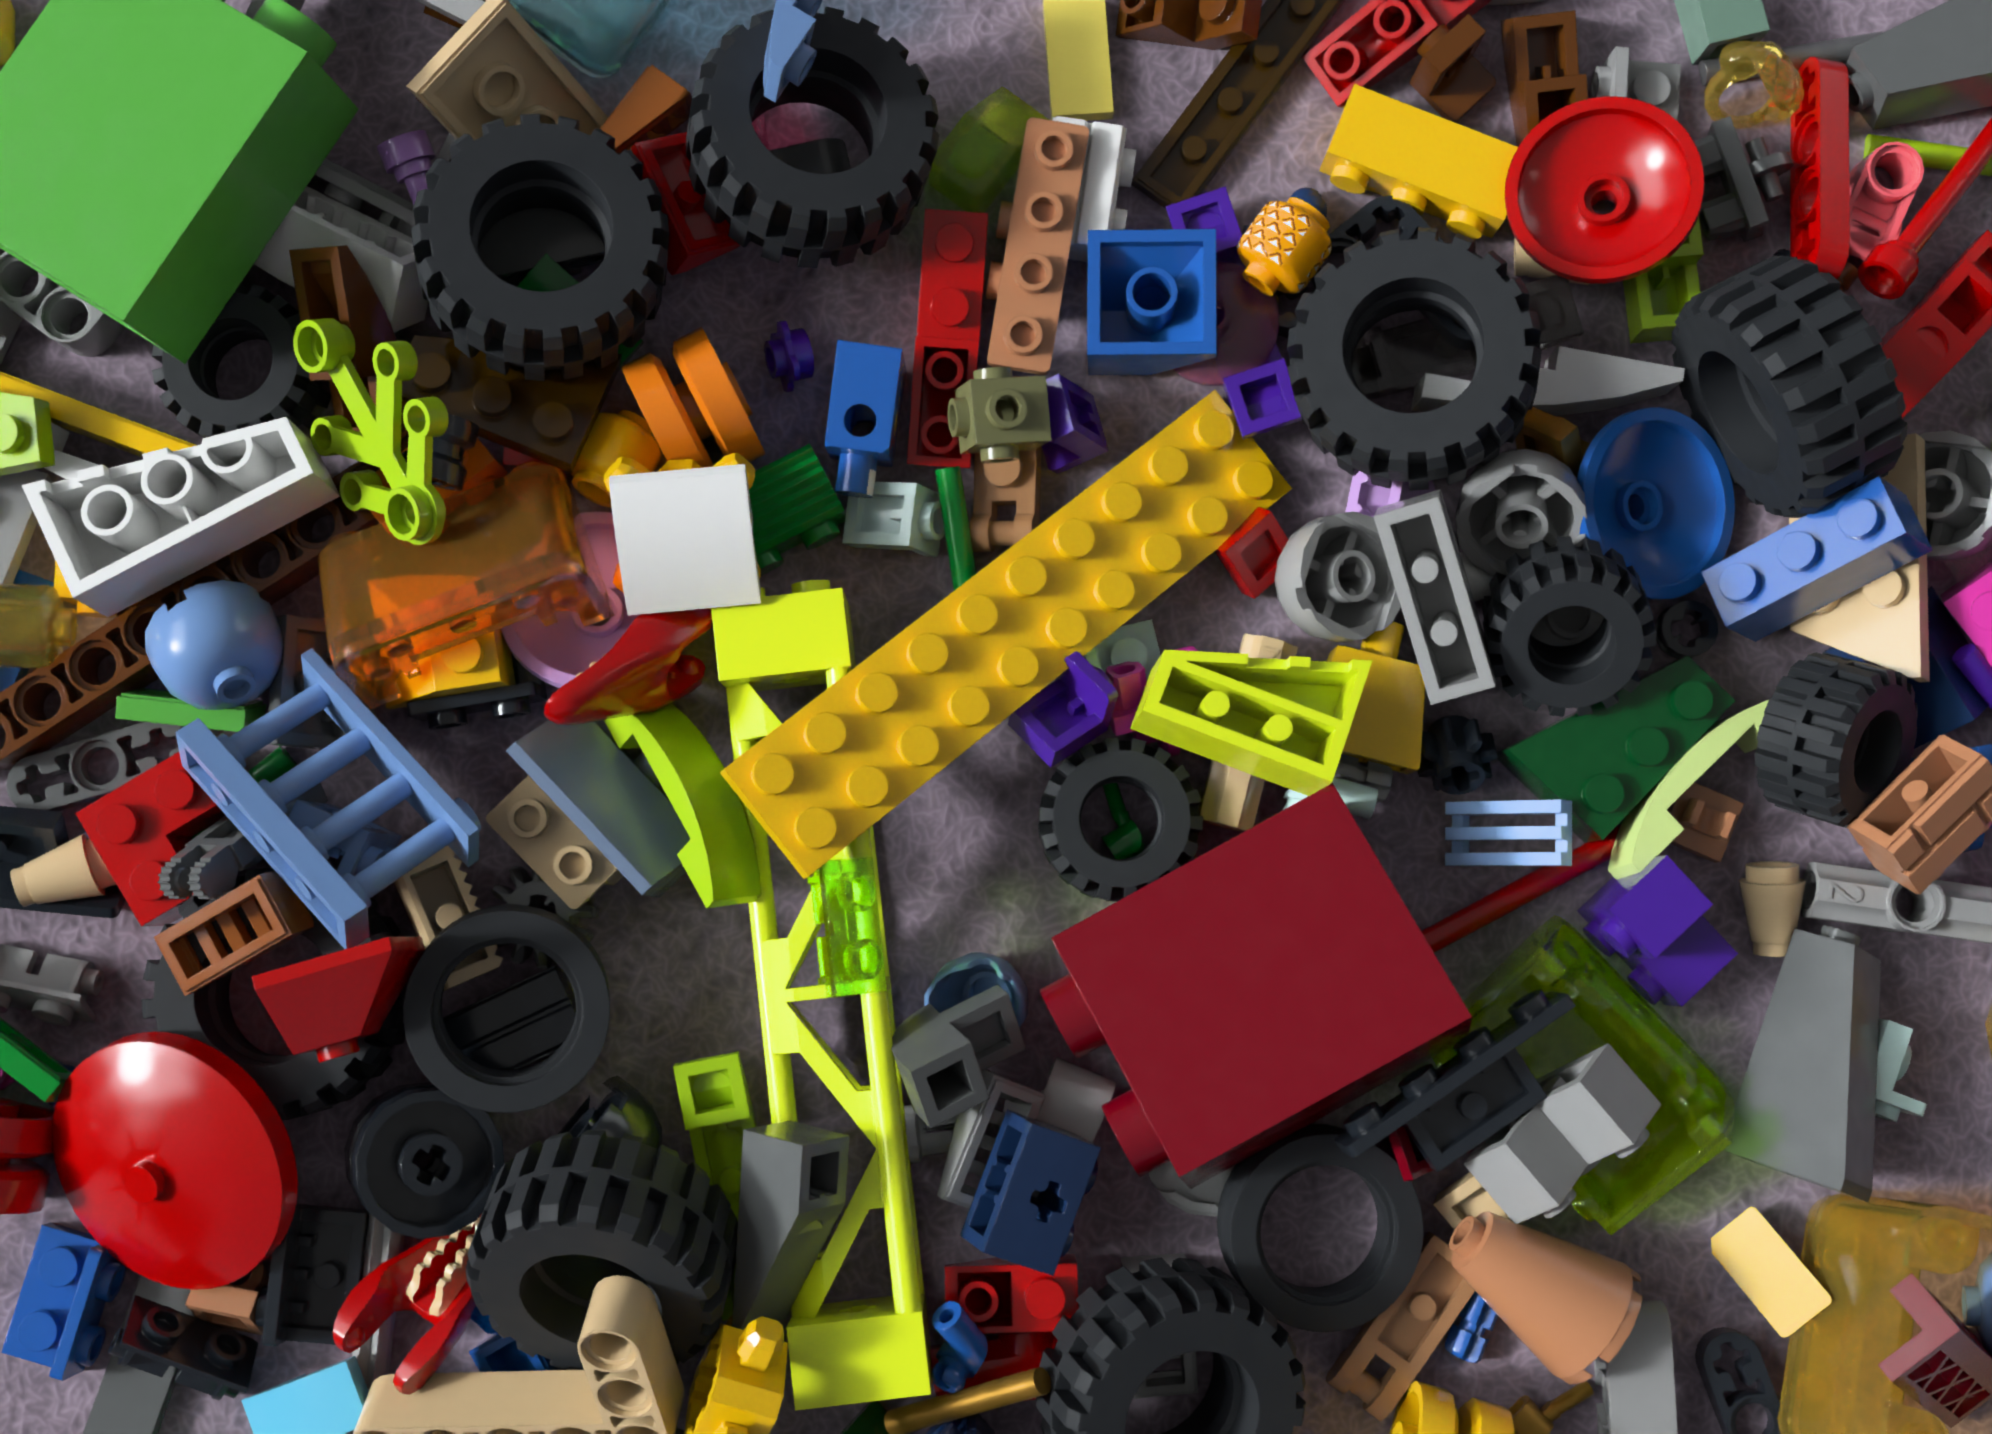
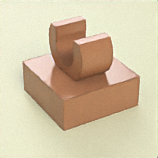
(1706, 821)
(231, 1304)

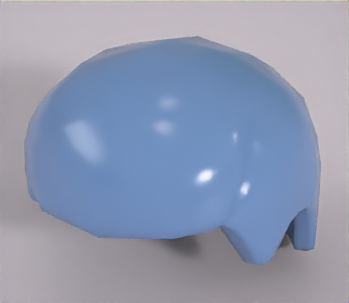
(972, 975)

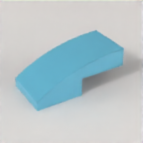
(311, 1403)

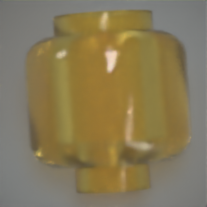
(34, 625)

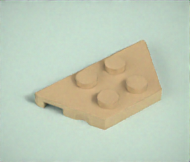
(1889, 616)

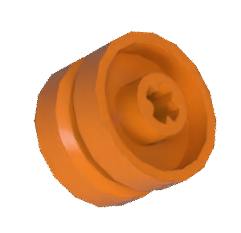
(696, 408)

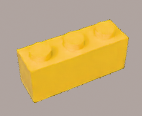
(1420, 162)

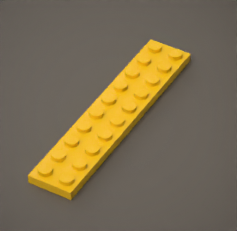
(1002, 635)

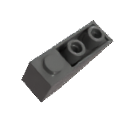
(787, 1208)

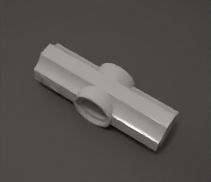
(1869, 900)

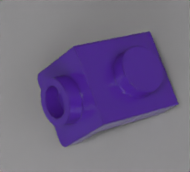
(1067, 711)

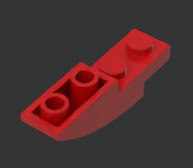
(1380, 41)
(1943, 323)
(946, 330)

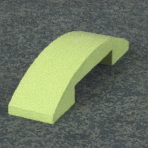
(1649, 824)

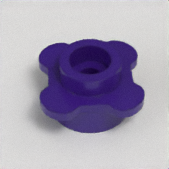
(789, 355)

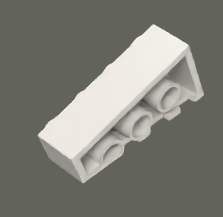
(175, 512)

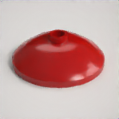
(1598, 153)

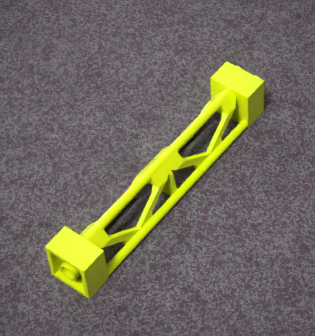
(884, 1343)

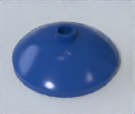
(1675, 495)

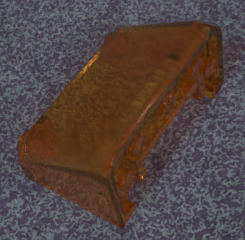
(501, 558)

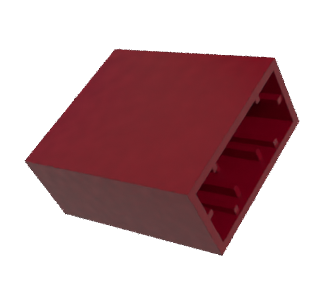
(1253, 991)

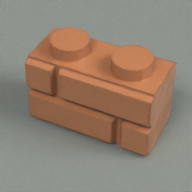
(1927, 814)

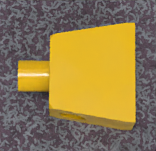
(1391, 705)

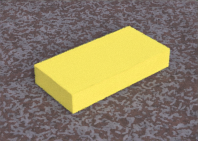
(1078, 59)

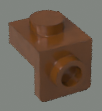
(1449, 72)

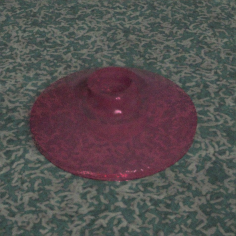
(1243, 336)

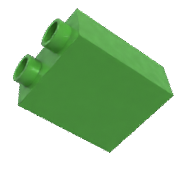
(160, 151)

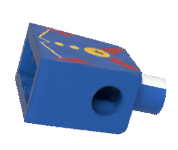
(869, 389)

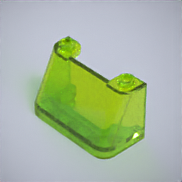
(1695, 1103)

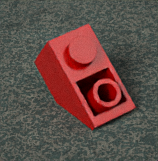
(1012, 1296)

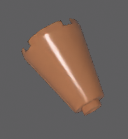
(1548, 1291)

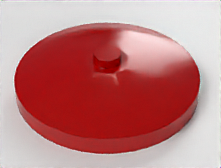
(175, 1160)

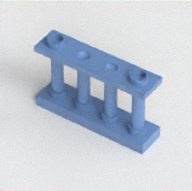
(302, 853)

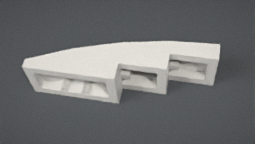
(1570, 383)

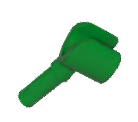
(1126, 838)

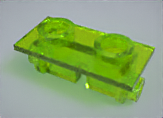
(848, 906)

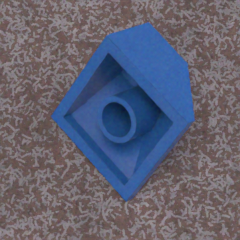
(1150, 300)

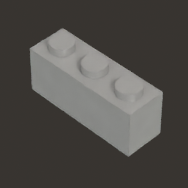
(1435, 596)

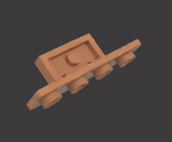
(1037, 246)

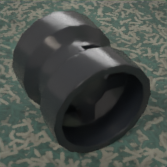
(448, 453)

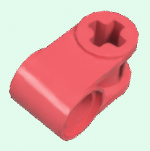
(1876, 210)

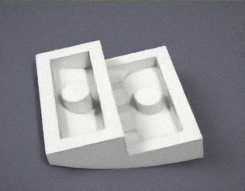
(685, 539)

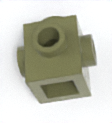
(1000, 414)

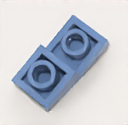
(788, 45)

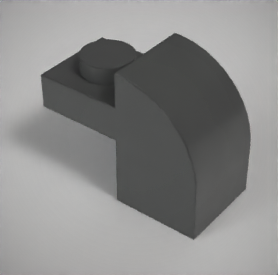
(947, 1050)

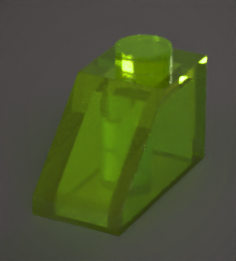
(982, 151)

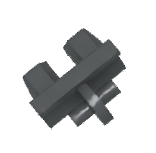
(1742, 206)

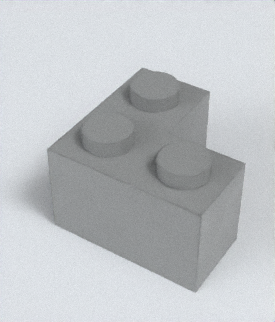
(1589, 1113)

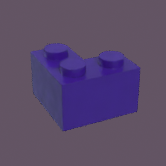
(1658, 931)

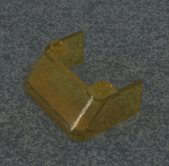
(1857, 1257)

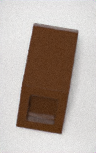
(1190, 22)

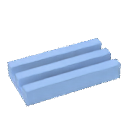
(1461, 833)

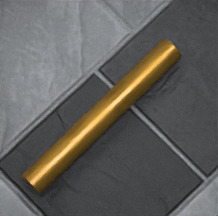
(968, 1401)

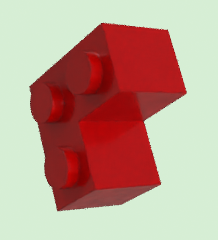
(144, 828)

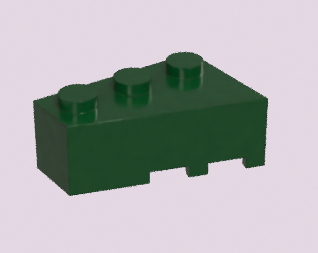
(1620, 751)

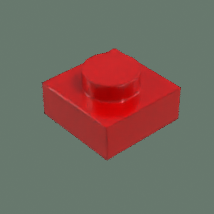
(1253, 552)

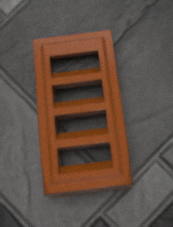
(648, 110)
(272, 911)

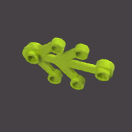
(412, 504)

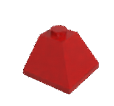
(338, 996)

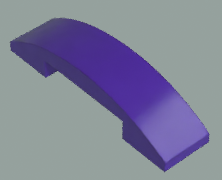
(1262, 395)

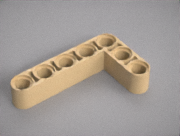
(625, 1385)

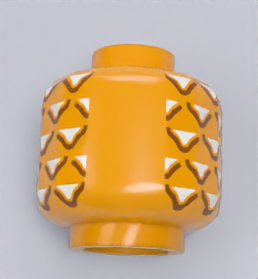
(1284, 246)

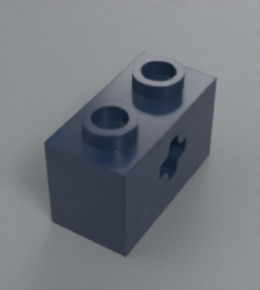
(1004, 1214)

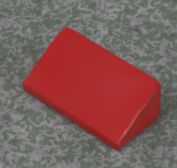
(692, 232)

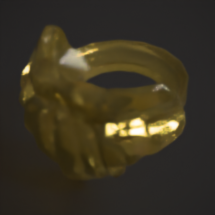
(1781, 79)

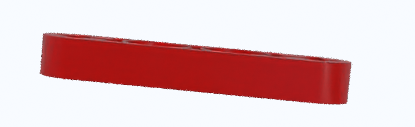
(1821, 167)

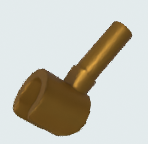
(1534, 1420)

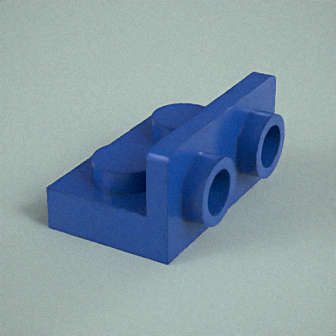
(64, 1302)

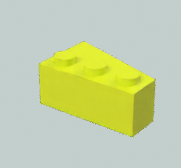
(1255, 713)

